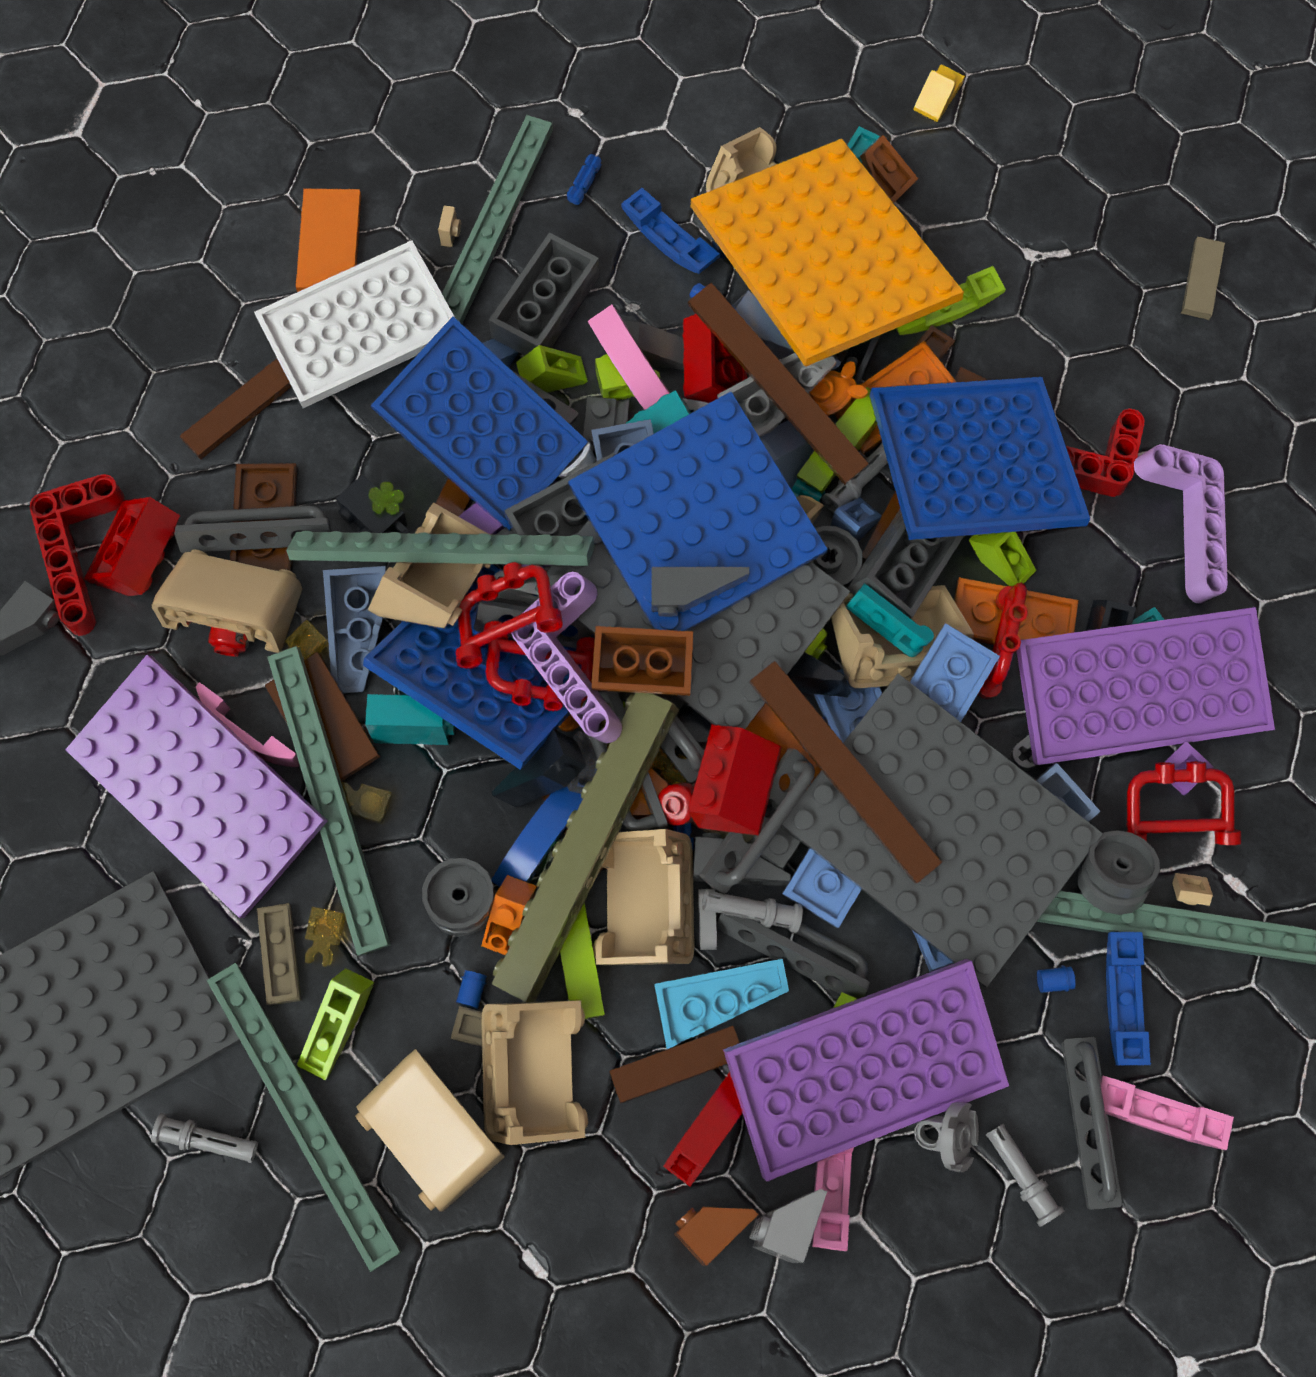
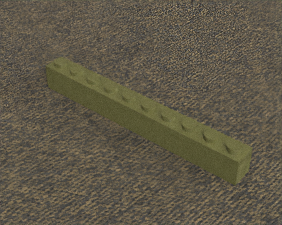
(584, 847)

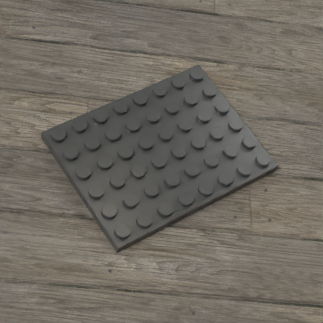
(730, 646)
(991, 825)
(100, 1018)

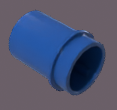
(1056, 979)
(471, 989)

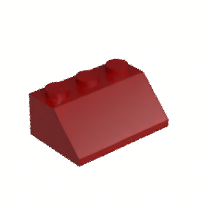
(707, 363)
(133, 546)
(734, 781)

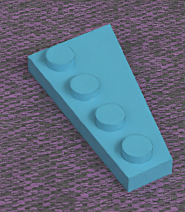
(706, 1000)

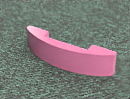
(627, 357)
(272, 751)
(1165, 1115)
(833, 1222)

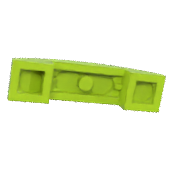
(978, 291)
(581, 969)

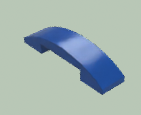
(666, 234)
(538, 836)
(1125, 998)

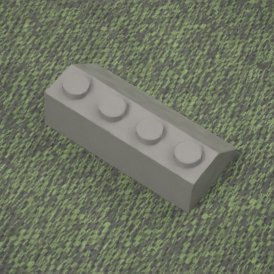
(789, 1228)

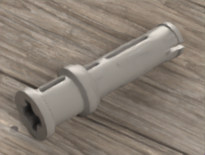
(852, 490)
(766, 912)
(189, 1135)
(1033, 1189)

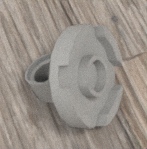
(956, 1135)

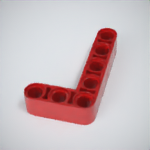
(1113, 462)
(63, 548)

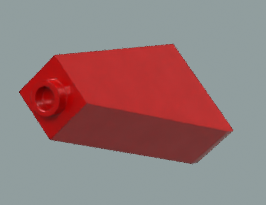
(705, 1133)

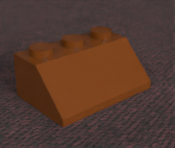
(642, 660)
(711, 1230)

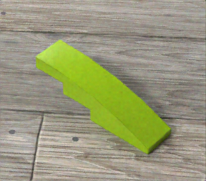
(856, 425)

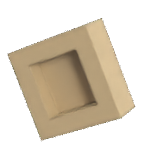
(449, 226)
(1192, 889)

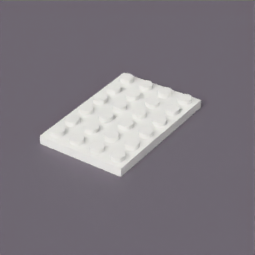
(355, 323)

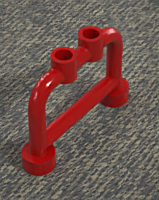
(1007, 600)
(546, 616)
(522, 689)
(1196, 773)

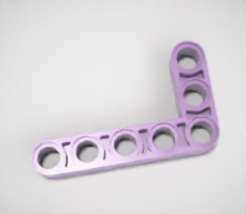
(1203, 510)
(561, 662)

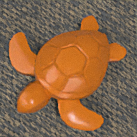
(837, 390)

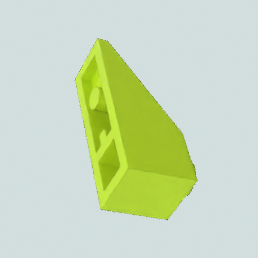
(334, 1022)

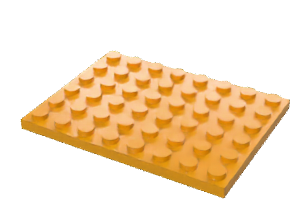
(825, 251)

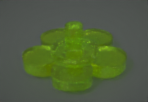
(385, 498)

